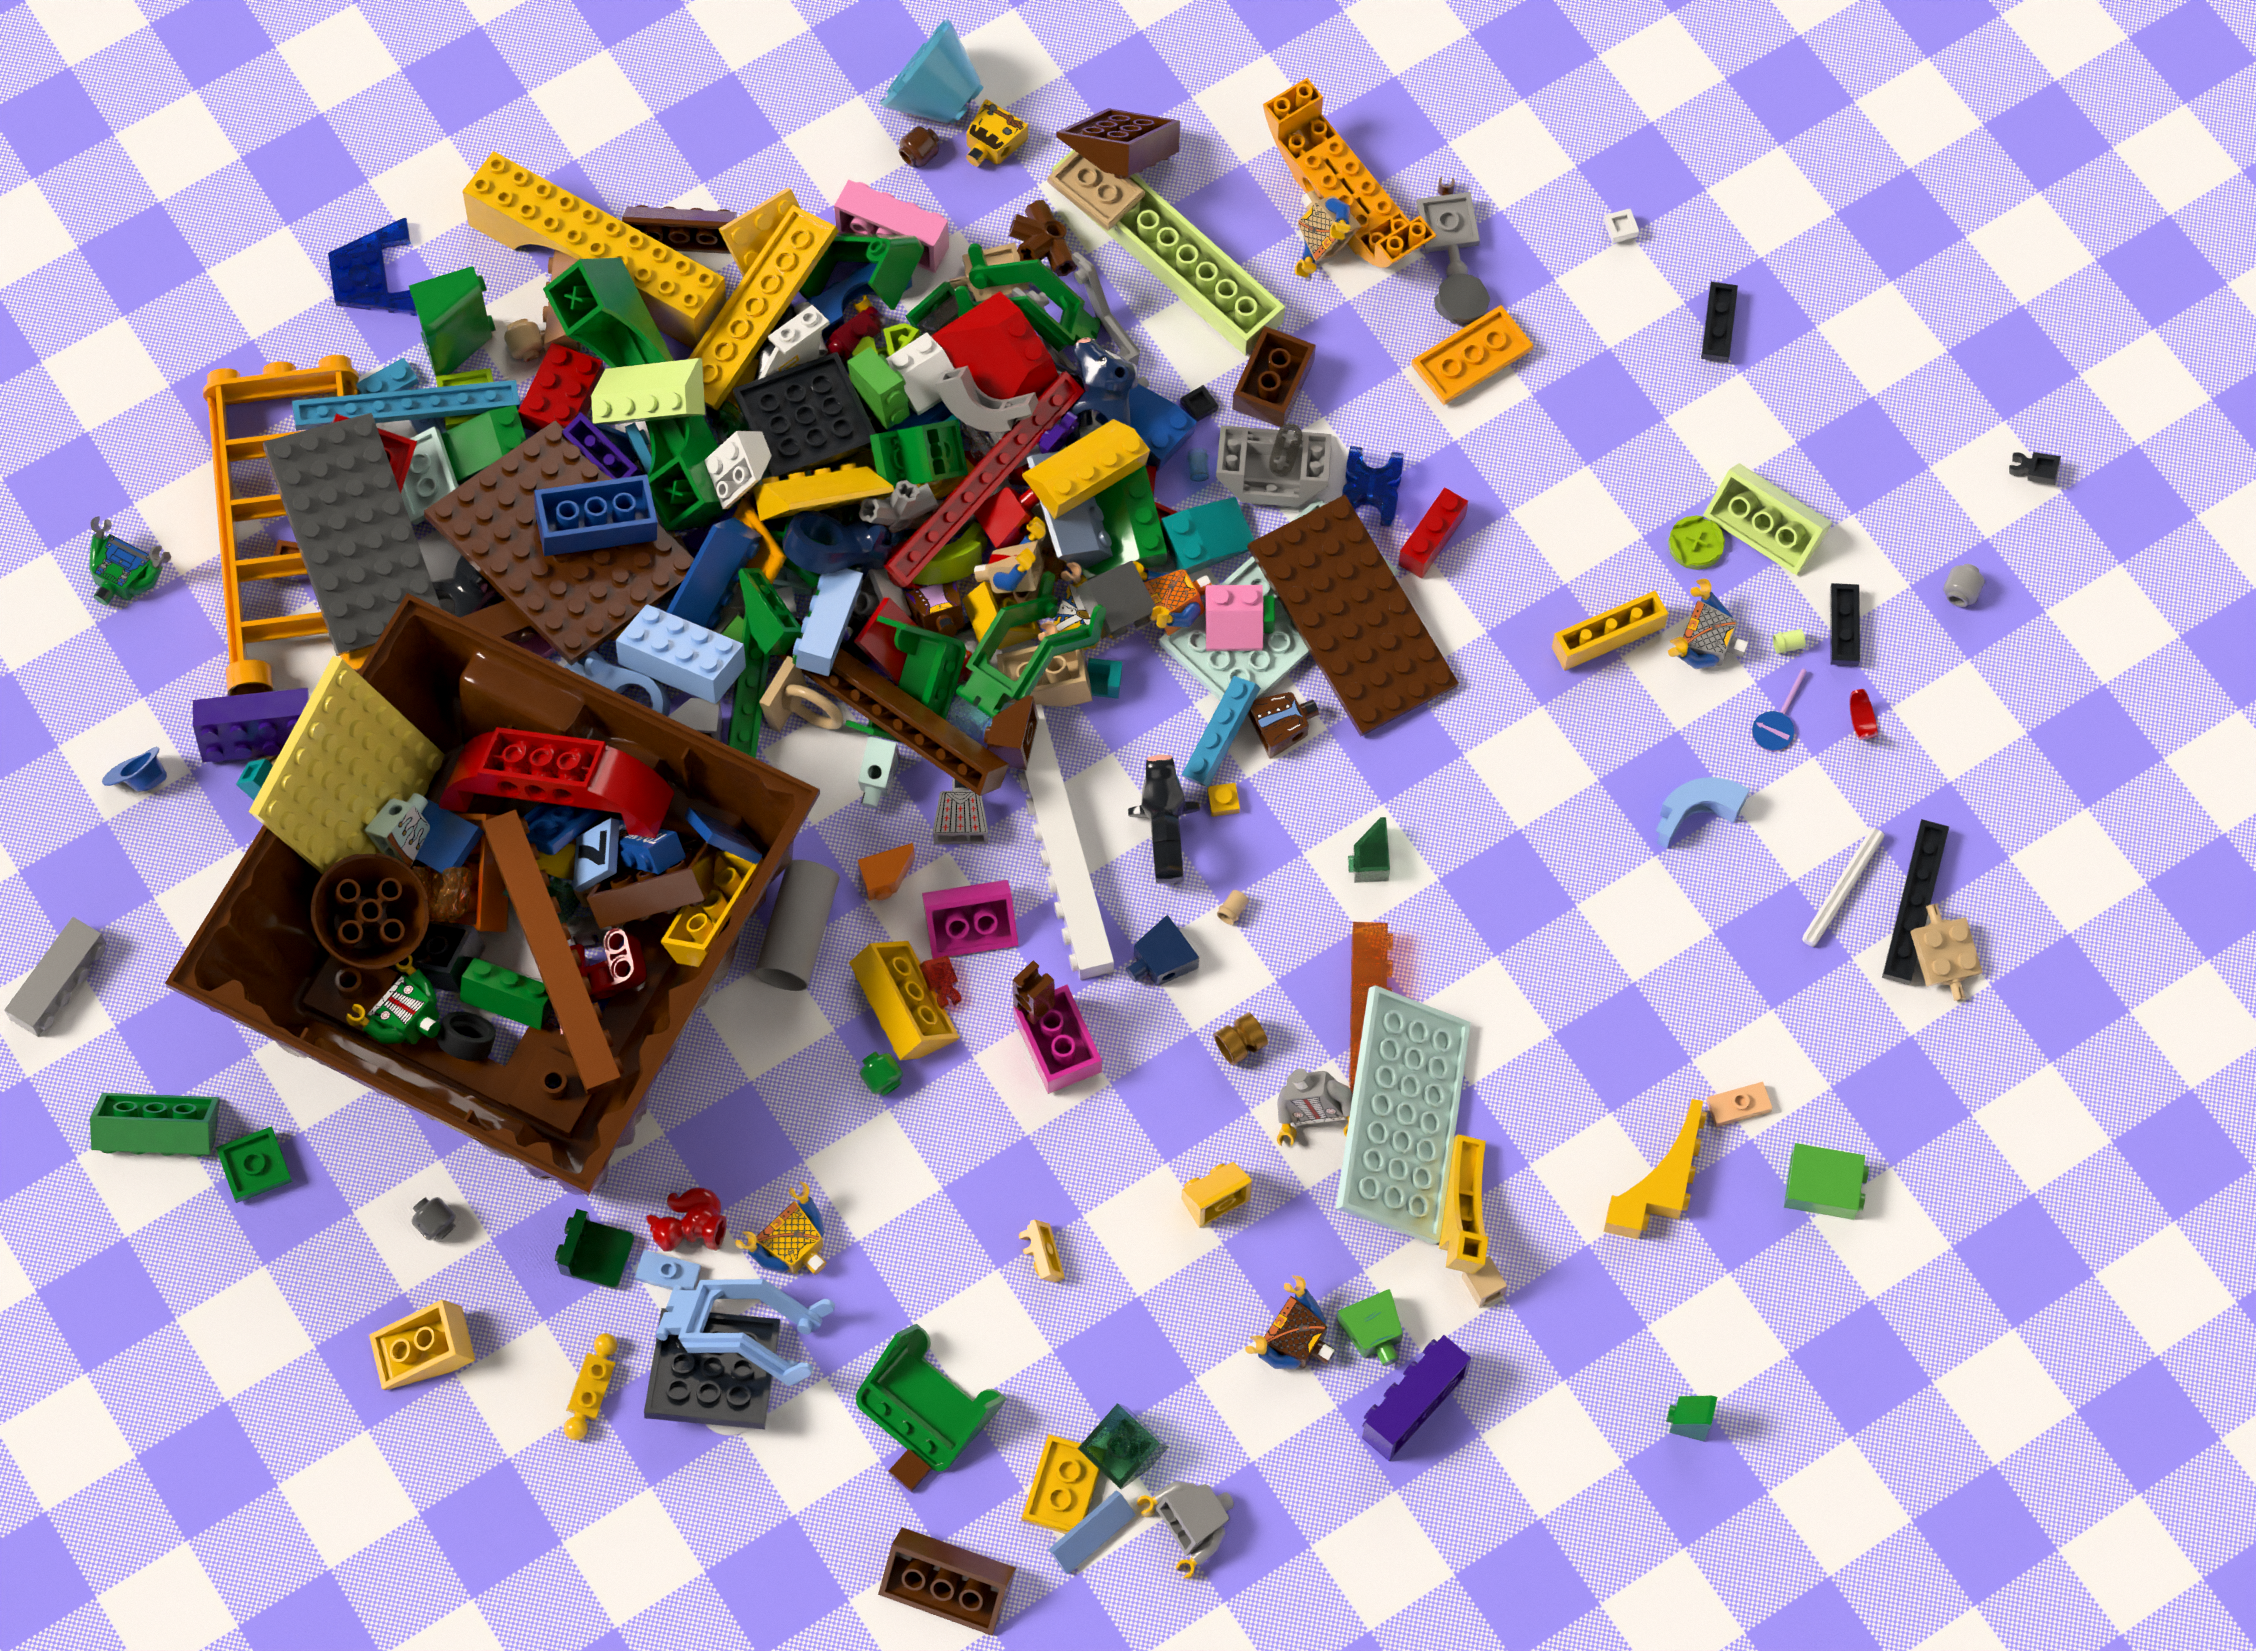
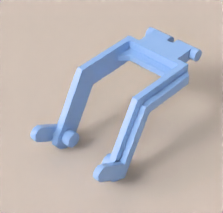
(691, 1308)

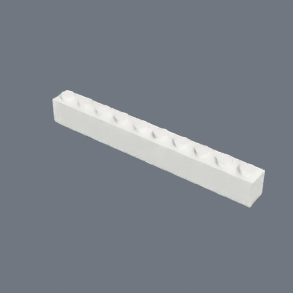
(1065, 858)

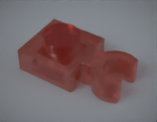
(941, 977)

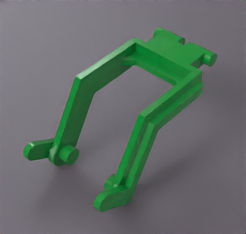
(1074, 321)
(990, 687)

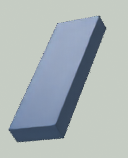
(1092, 1532)

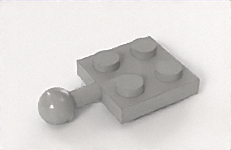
(1453, 223)

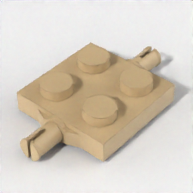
(995, 255)
(1946, 952)

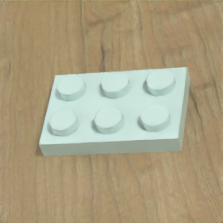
(428, 475)

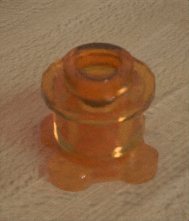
(1053, 563)

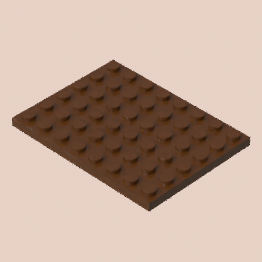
(566, 597)

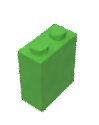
(1826, 1181)

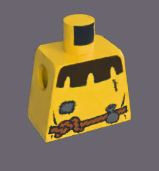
(994, 134)

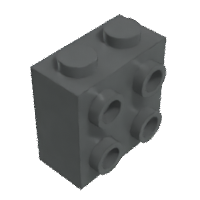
(1122, 595)

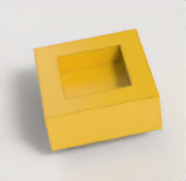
(1223, 799)

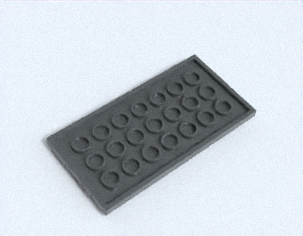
(349, 527)

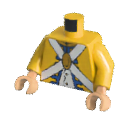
(1071, 611)

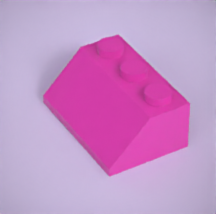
(970, 919)

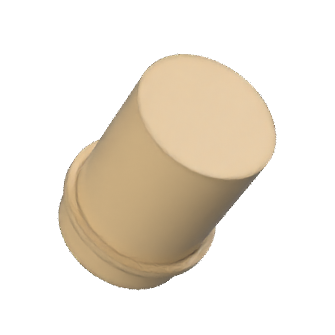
(1232, 907)

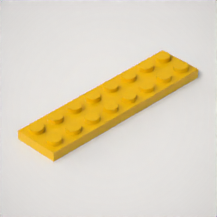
(760, 301)

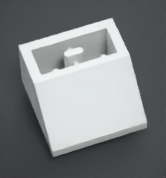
(738, 465)

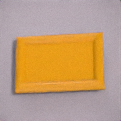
(770, 555)

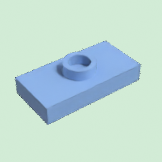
(667, 1271)

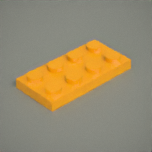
(1472, 355)

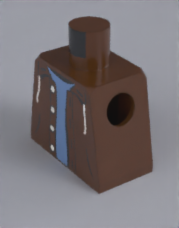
(1281, 721)

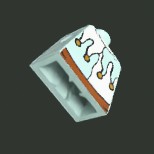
(881, 760)
(400, 828)

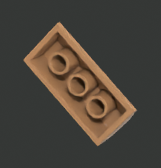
(554, 332)

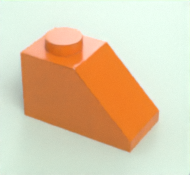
(885, 871)

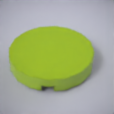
(1696, 542)

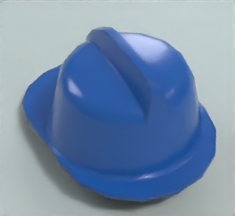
(139, 772)

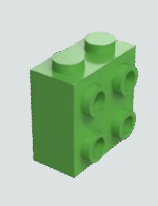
(879, 387)

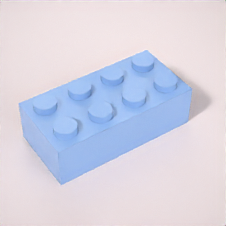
(680, 654)

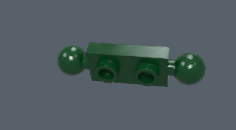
(726, 420)

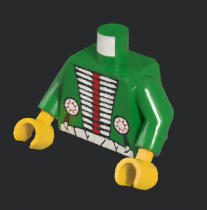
(403, 1011)

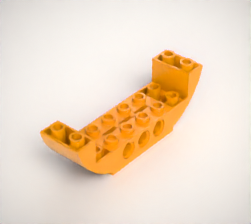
(1330, 168)

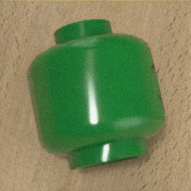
(881, 1073)

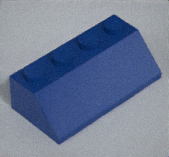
(715, 573)

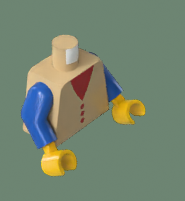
(1016, 566)

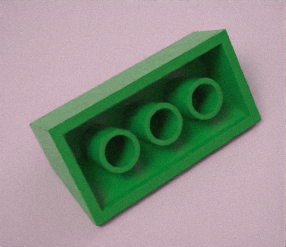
(154, 1124)

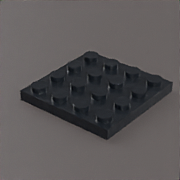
(806, 415)
(712, 1386)

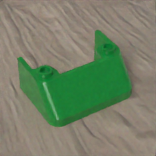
(893, 254)
(928, 672)

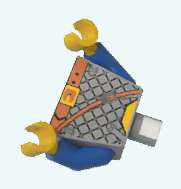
(1708, 632)

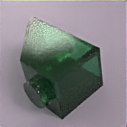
(1371, 855)

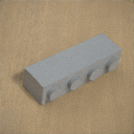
(56, 977)

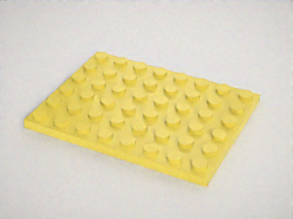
(342, 769)

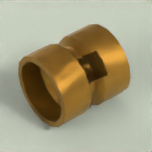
(1242, 1037)

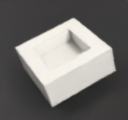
(1621, 225)

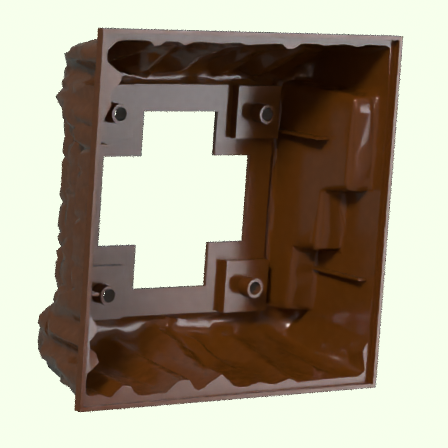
(455, 682)

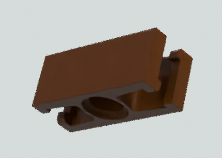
(1033, 992)

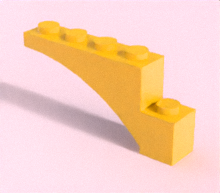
(1662, 1189)
(1463, 1223)

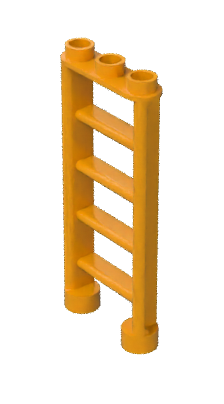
(227, 388)

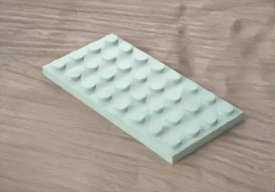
(1280, 652)
(1403, 1115)

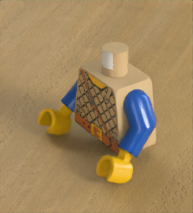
(1325, 230)

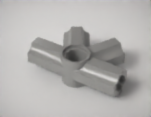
(903, 509)

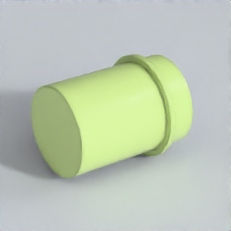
(1789, 641)

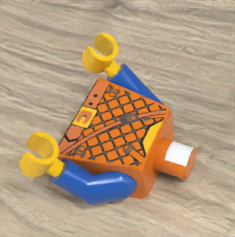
(1175, 597)

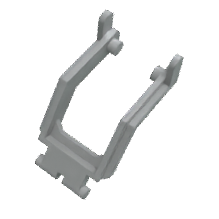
(1088, 276)

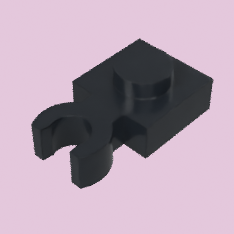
(2040, 468)

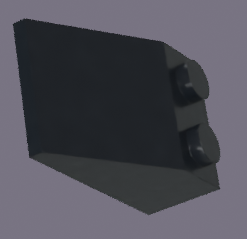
(446, 954)

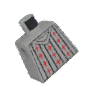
(960, 817)

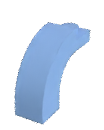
(1696, 796)

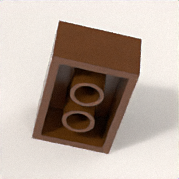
(1273, 377)

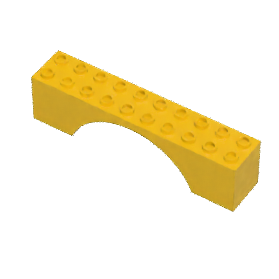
(527, 209)

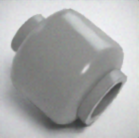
(1963, 585)

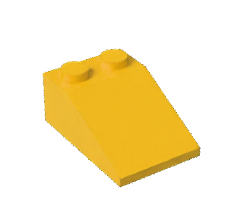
(422, 1345)

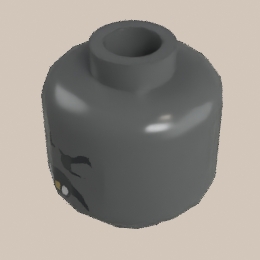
(433, 1218)

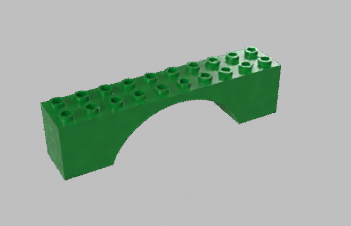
(608, 316)

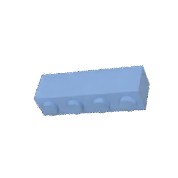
(828, 620)

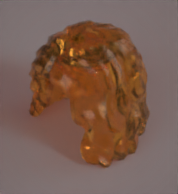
(446, 892)

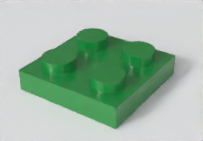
(253, 1164)

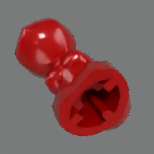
(701, 1220)

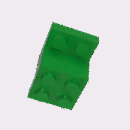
(920, 453)

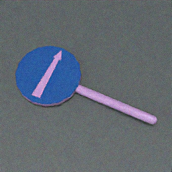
(1774, 729)

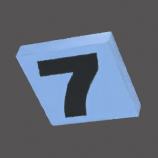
(596, 855)

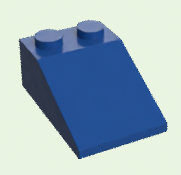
(1158, 423)

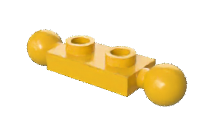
(590, 1386)

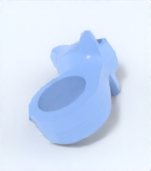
(619, 679)

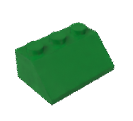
(506, 993)

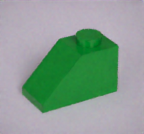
(1692, 1416)

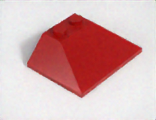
(998, 349)

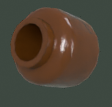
(919, 146)

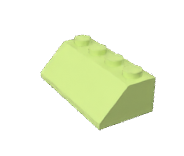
(649, 392)
(1767, 518)

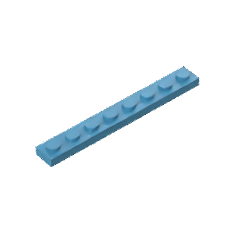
(408, 404)

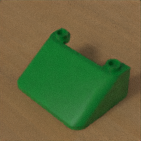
(921, 1403)

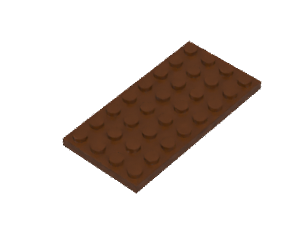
(1352, 615)

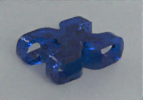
(1373, 485)

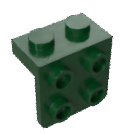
(593, 1251)

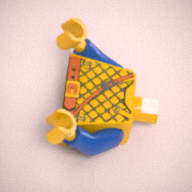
(790, 1238)

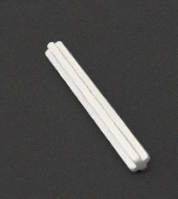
(1843, 887)

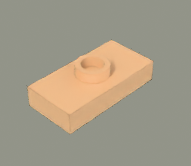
(1739, 1104)

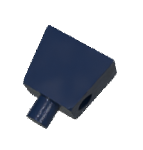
(1163, 954)

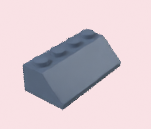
(1079, 532)

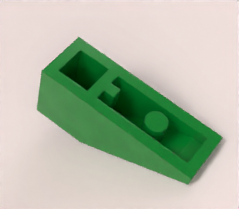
(767, 614)

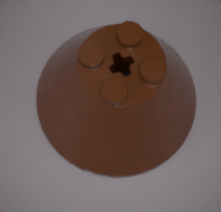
(370, 911)

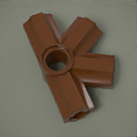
(1042, 238)

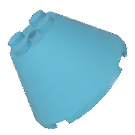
(936, 79)

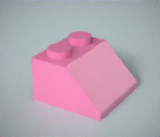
(1234, 617)

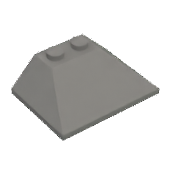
(1246, 471)

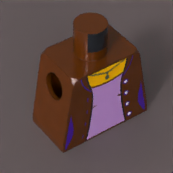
(937, 608)

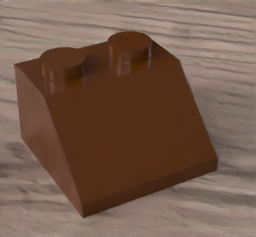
(1013, 733)

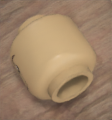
(524, 340)

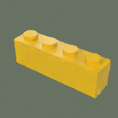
(1609, 630)

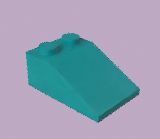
(1206, 535)

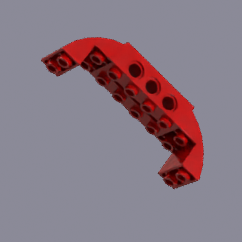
(561, 773)

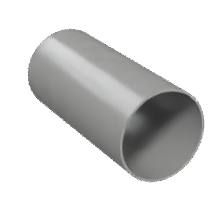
(797, 925)

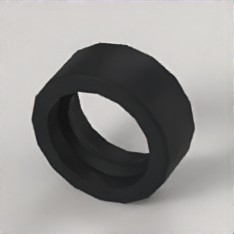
(471, 1048)

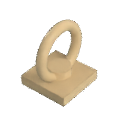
(786, 695)

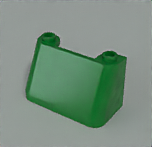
(452, 318)

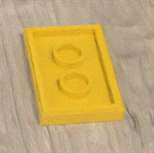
(1061, 1486)

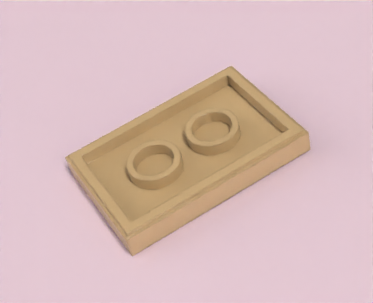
(1094, 191)

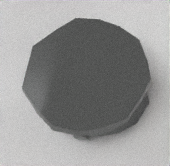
(1462, 299)

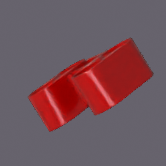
(609, 976)

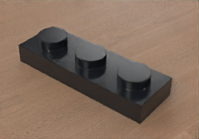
(1719, 322)
(1844, 624)

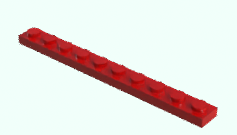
(983, 480)

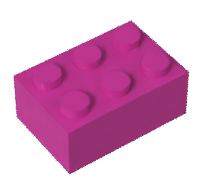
(1060, 1043)

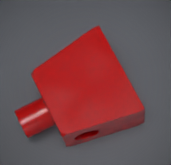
(1007, 516)

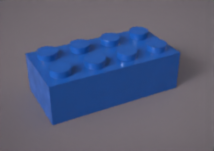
(595, 515)

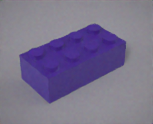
(246, 723)
(1415, 1397)

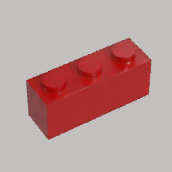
(1433, 533)

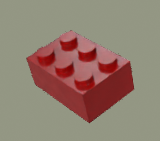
(560, 388)

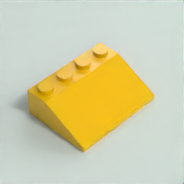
(819, 491)

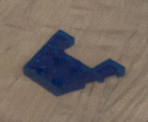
(360, 271)

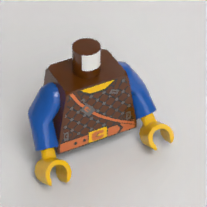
(1295, 1332)

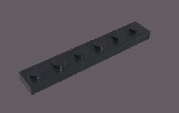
(1915, 897)

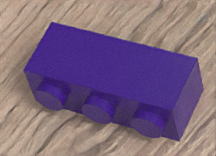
(600, 449)

